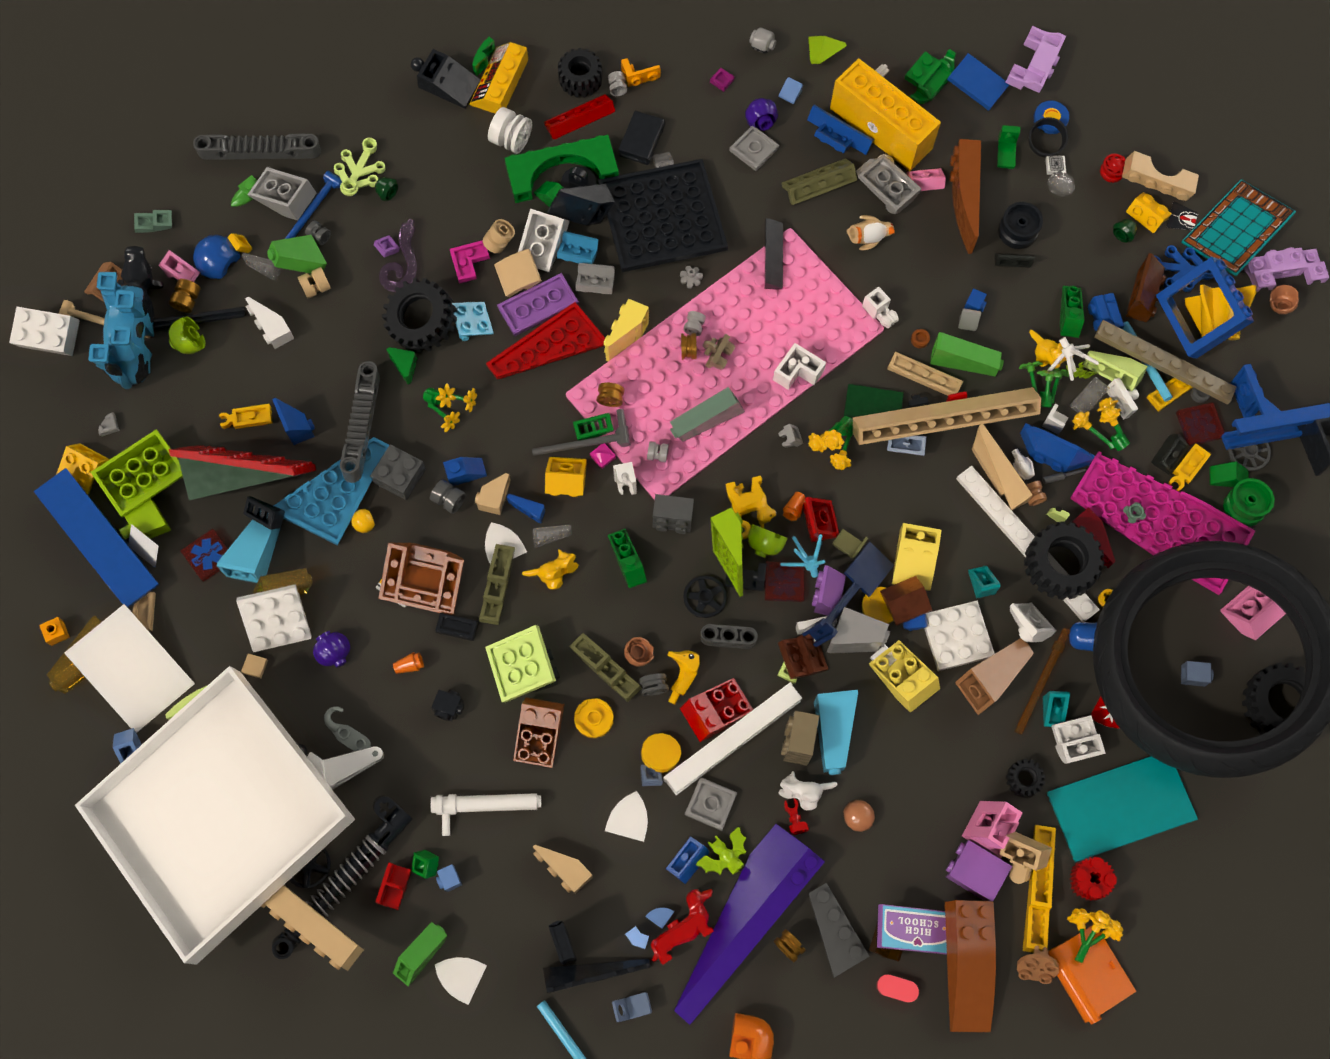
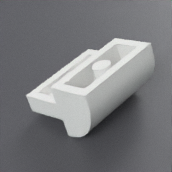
(1077, 740)

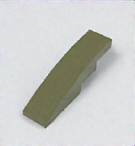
(497, 584)
(605, 667)

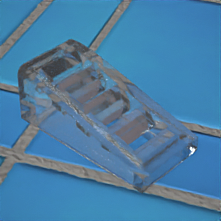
(262, 265)
(550, 534)

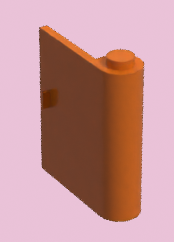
(1096, 982)

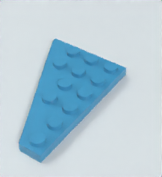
(329, 501)

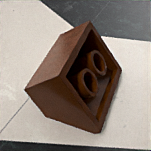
(1145, 288)

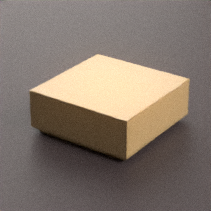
(254, 666)

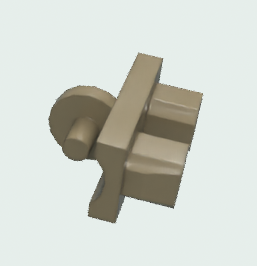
(722, 345)

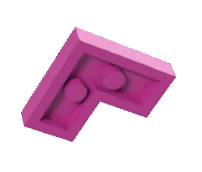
(465, 256)

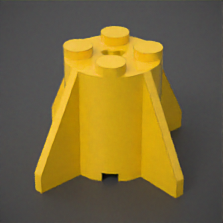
(1213, 309)

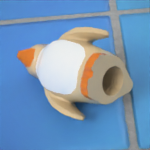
(869, 231)

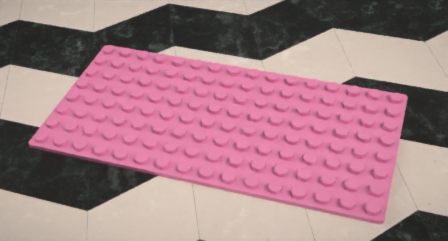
(763, 326)

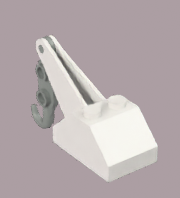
(346, 766)

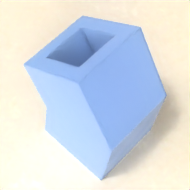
(636, 938)

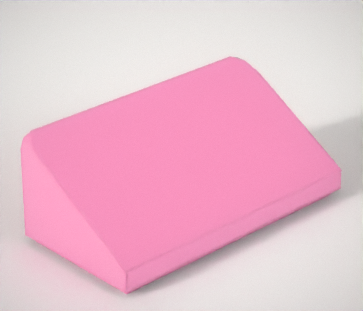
(928, 179)

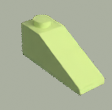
(1114, 367)

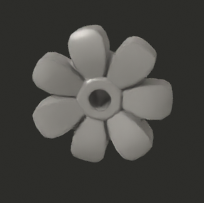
(691, 276)

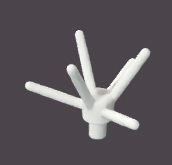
(1068, 351)

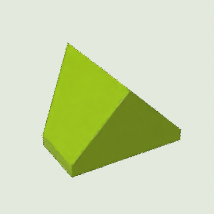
(823, 47)

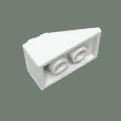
(543, 238)

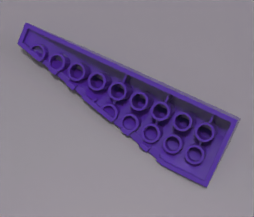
(763, 891)

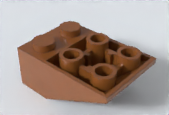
(538, 732)

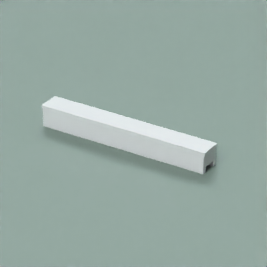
(732, 739)

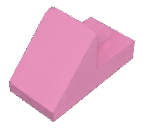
(176, 267)

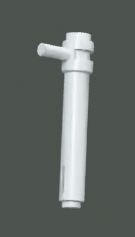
(452, 804)

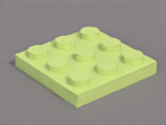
(520, 664)

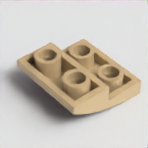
(517, 272)

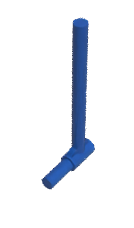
(331, 181)

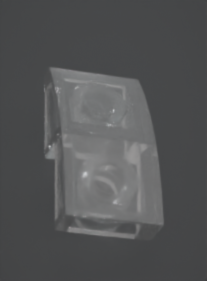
(1089, 396)

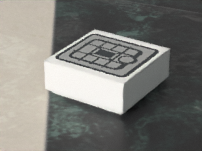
(1055, 164)

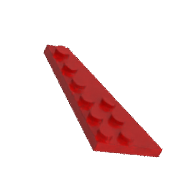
(558, 338)

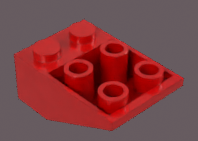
(716, 709)

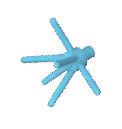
(810, 562)

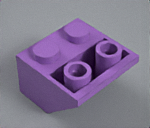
(829, 591)

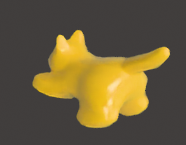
(1047, 350)
(552, 572)

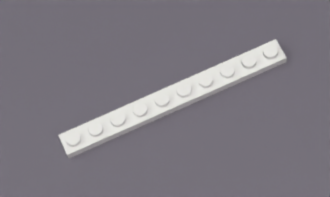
(1017, 531)

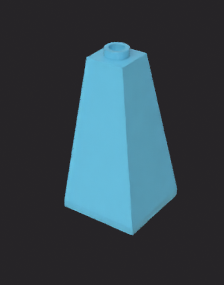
(250, 553)
(834, 727)

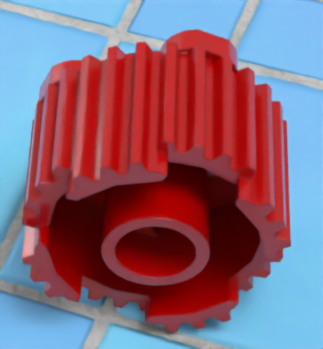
(1103, 875)

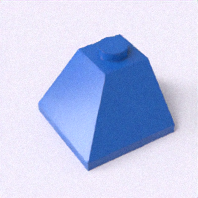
(294, 422)

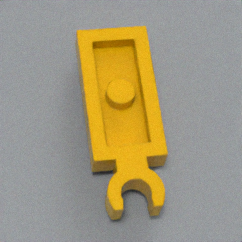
(248, 417)
(1189, 466)

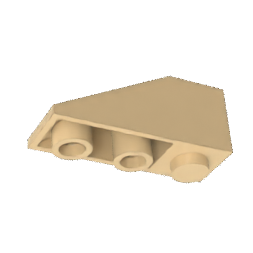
(567, 868)

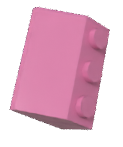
(1252, 612)

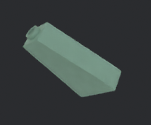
(707, 415)

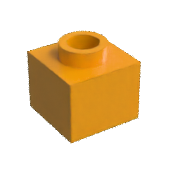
(58, 634)

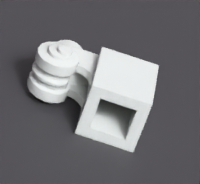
(877, 305)

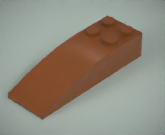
(966, 189)
(970, 964)

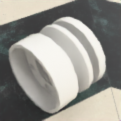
(509, 130)

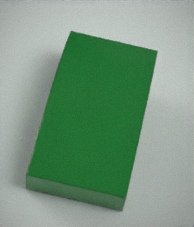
(481, 57)

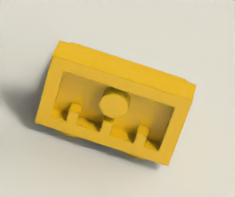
(80, 462)

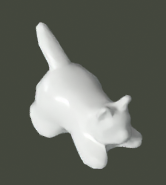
(806, 792)

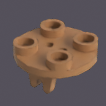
(1038, 966)

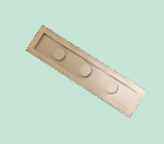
(924, 374)

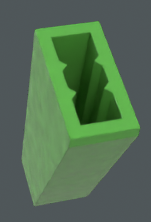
(965, 355)

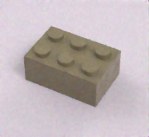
(800, 738)

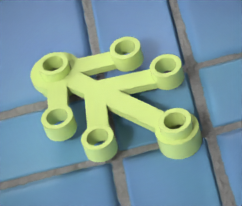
(359, 169)

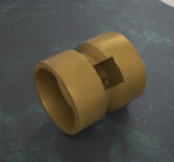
(184, 296)

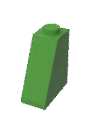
(296, 254)
(419, 953)

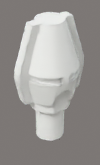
(1023, 465)

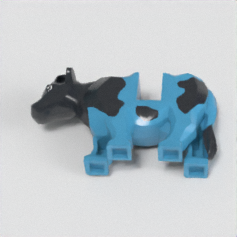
(126, 320)

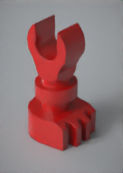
(797, 827)

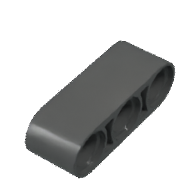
(737, 631)

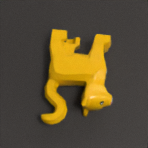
(750, 501)

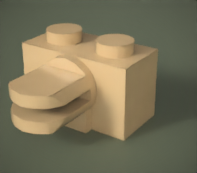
(1025, 856)

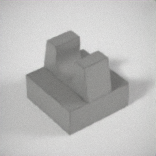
(793, 436)

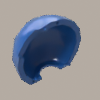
(214, 256)

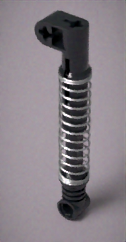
(353, 868)

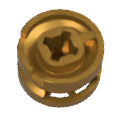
(688, 346)
(609, 394)
(791, 943)

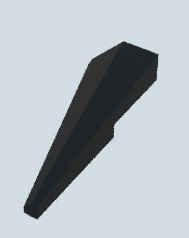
(569, 976)

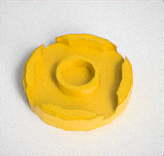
(875, 607)
(593, 718)
(661, 752)

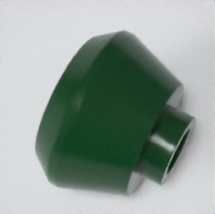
(386, 188)
(1125, 230)

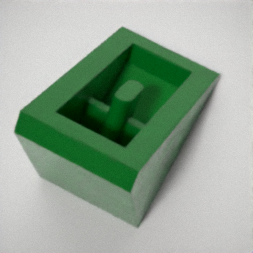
(404, 361)
(1227, 474)

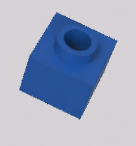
(976, 301)

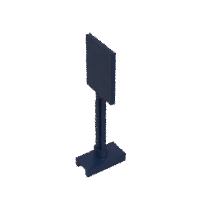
(866, 574)

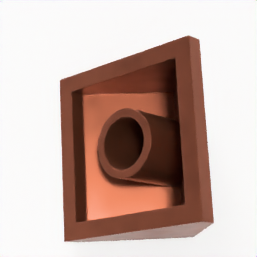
(906, 600)

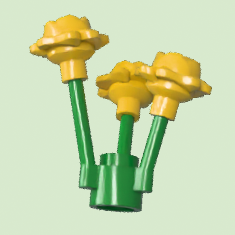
(1108, 414)
(834, 441)

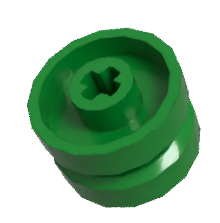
(1249, 501)

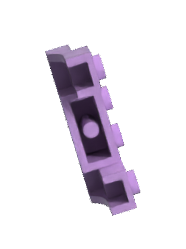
(1040, 68)
(1283, 264)

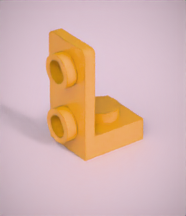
(635, 78)

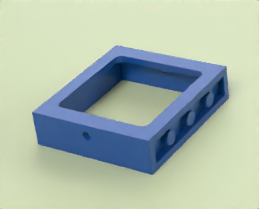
(1242, 313)

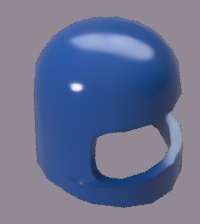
(1082, 635)

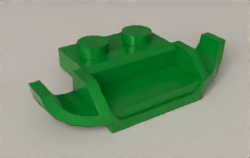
(930, 75)

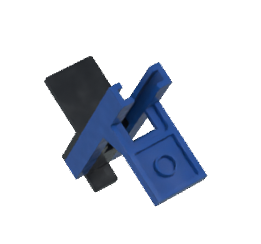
(1308, 423)

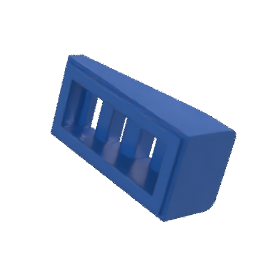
(530, 508)

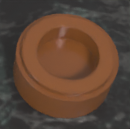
(920, 338)

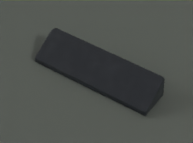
(773, 254)

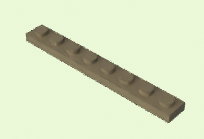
(1165, 362)

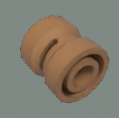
(1037, 495)

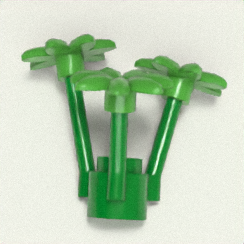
(1047, 397)

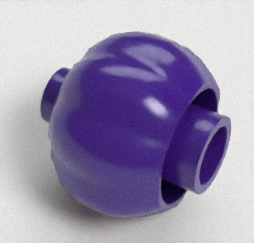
(763, 111)
(331, 649)

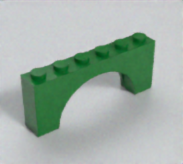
(527, 167)

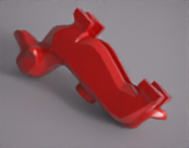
(685, 930)

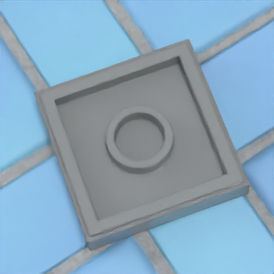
(754, 148)
(710, 803)

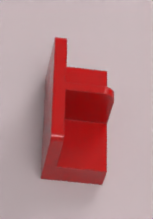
(393, 886)

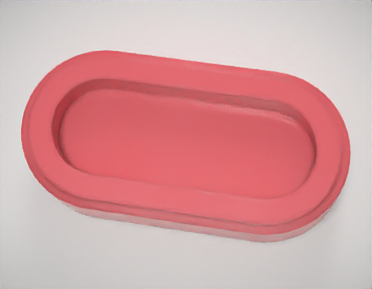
(897, 988)

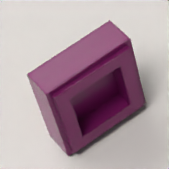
(722, 79)

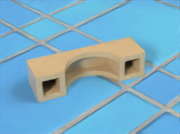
(1140, 169)

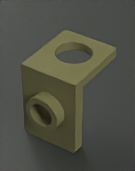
(848, 543)

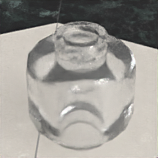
(1061, 183)

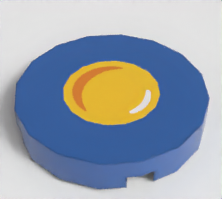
(1051, 109)

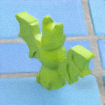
(728, 857)

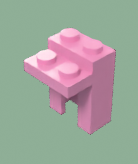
(990, 825)

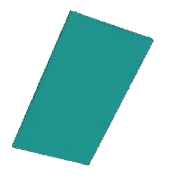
(1121, 807)

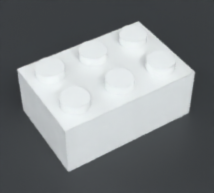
(44, 331)

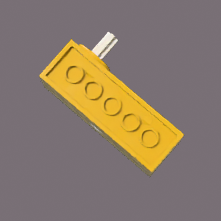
(884, 113)

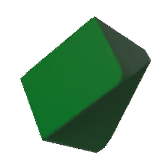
(425, 864)

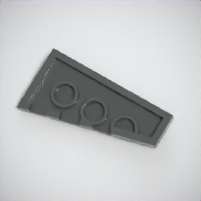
(838, 936)

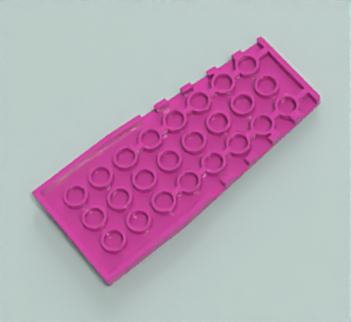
(1170, 518)

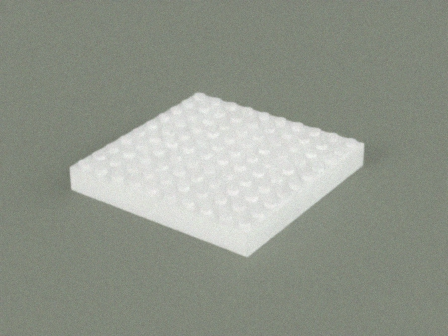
(213, 815)

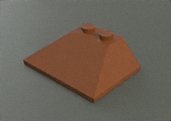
(421, 577)

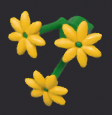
(443, 397)

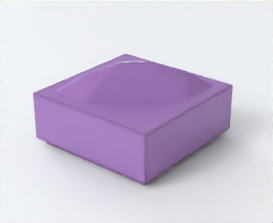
(386, 246)

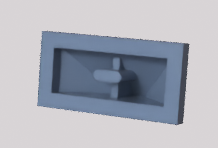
(910, 445)

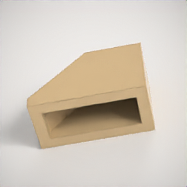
(493, 495)

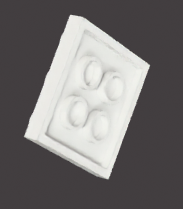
(274, 618)
(958, 636)

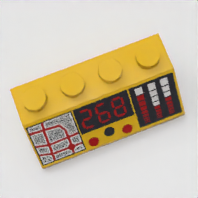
(500, 77)

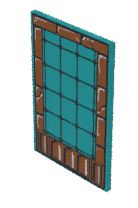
(1239, 226)

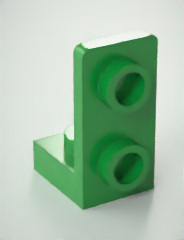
(1007, 146)

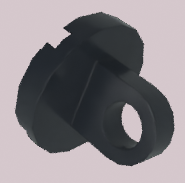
(577, 177)

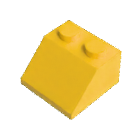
(565, 476)

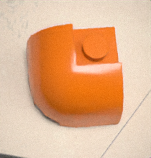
(751, 1038)

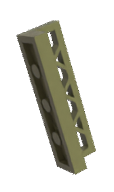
(820, 181)

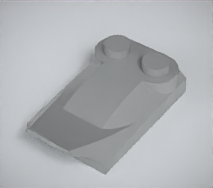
(888, 183)

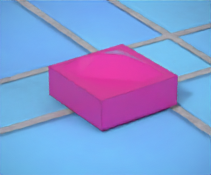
(602, 455)

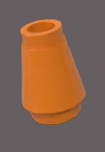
(794, 507)
(410, 663)

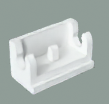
(625, 475)

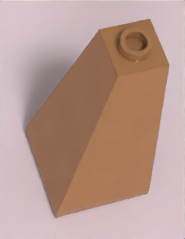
(991, 677)

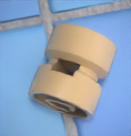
(498, 236)
(320, 279)

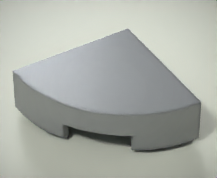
(108, 425)

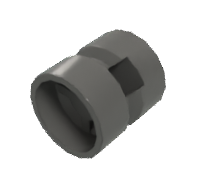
(445, 494)

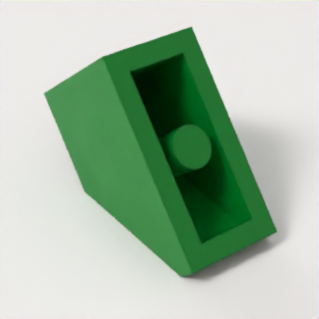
(548, 192)

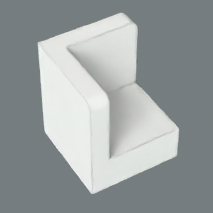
(1055, 421)

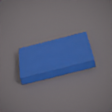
(978, 81)

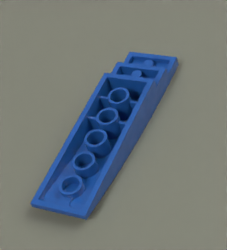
(96, 538)

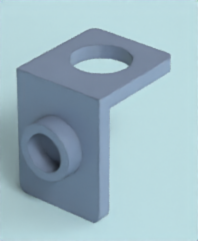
(632, 1007)

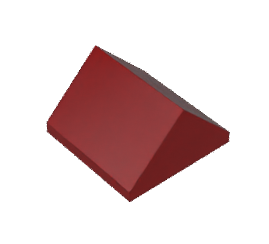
(820, 518)

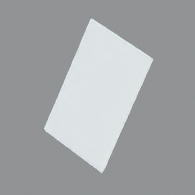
(129, 668)

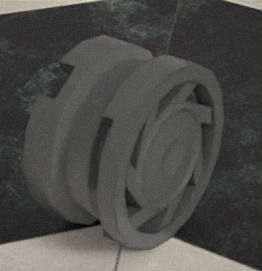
(654, 684)

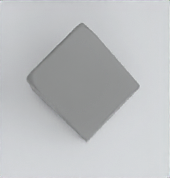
(969, 319)

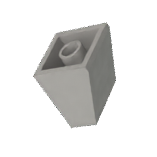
(858, 633)

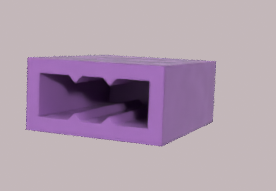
(977, 871)

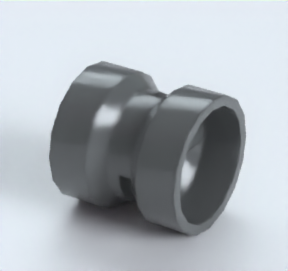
(319, 233)

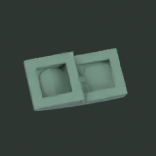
(153, 222)

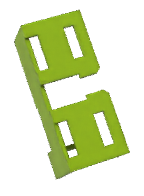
(1081, 372)

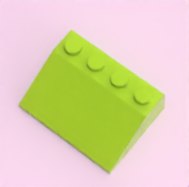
(138, 473)
(728, 545)

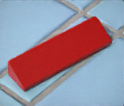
(579, 116)

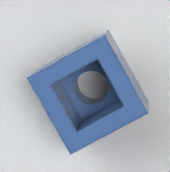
(448, 878)

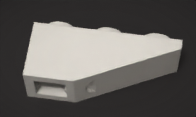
(274, 326)

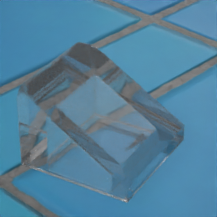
(663, 159)

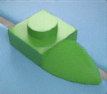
(241, 196)

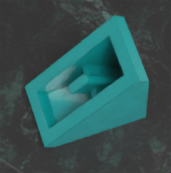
(983, 582)
(1055, 707)

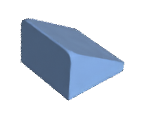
(791, 90)

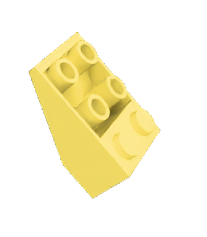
(627, 329)
(916, 554)
(907, 677)

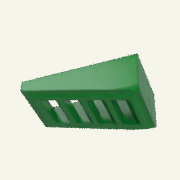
(595, 433)

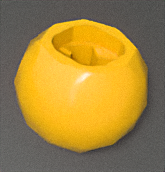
(362, 521)

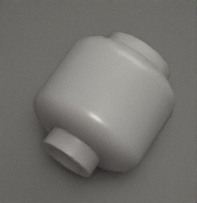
(762, 40)

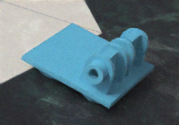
(472, 319)

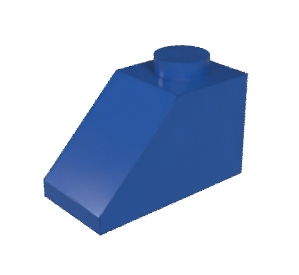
(464, 470)

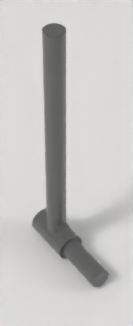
(621, 436)

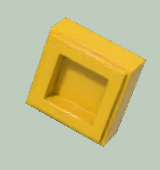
(239, 243)

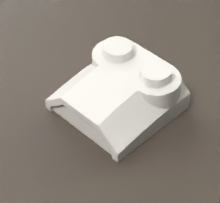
(1032, 623)

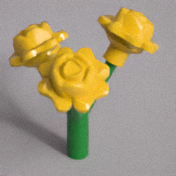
(1100, 921)

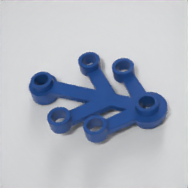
(1183, 266)

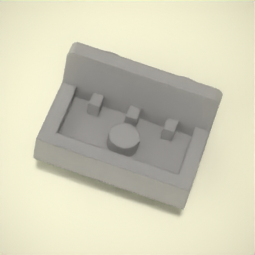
(595, 278)

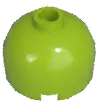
(185, 337)
(765, 541)

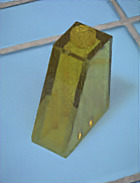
(299, 577)

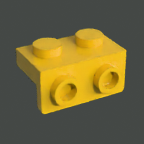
(1148, 212)

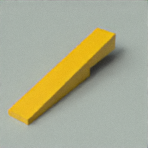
(1040, 895)

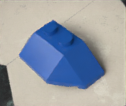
(1054, 450)

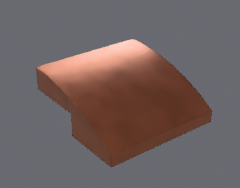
(802, 656)

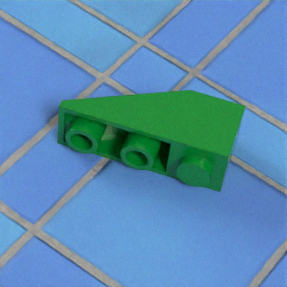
(1071, 312)
(627, 558)

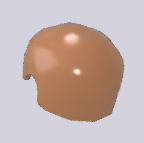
(1284, 299)
(638, 651)
(859, 815)

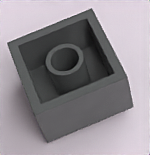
(398, 472)
(672, 513)

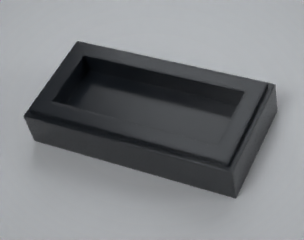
(456, 626)

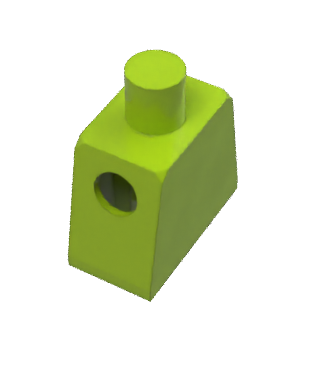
(146, 519)

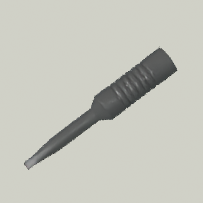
(1059, 476)

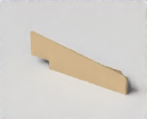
(999, 469)

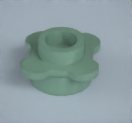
(1136, 507)

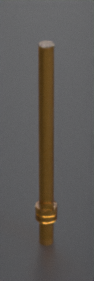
(1057, 648)

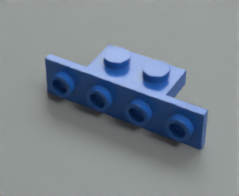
(838, 133)

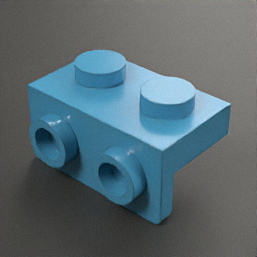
(578, 248)

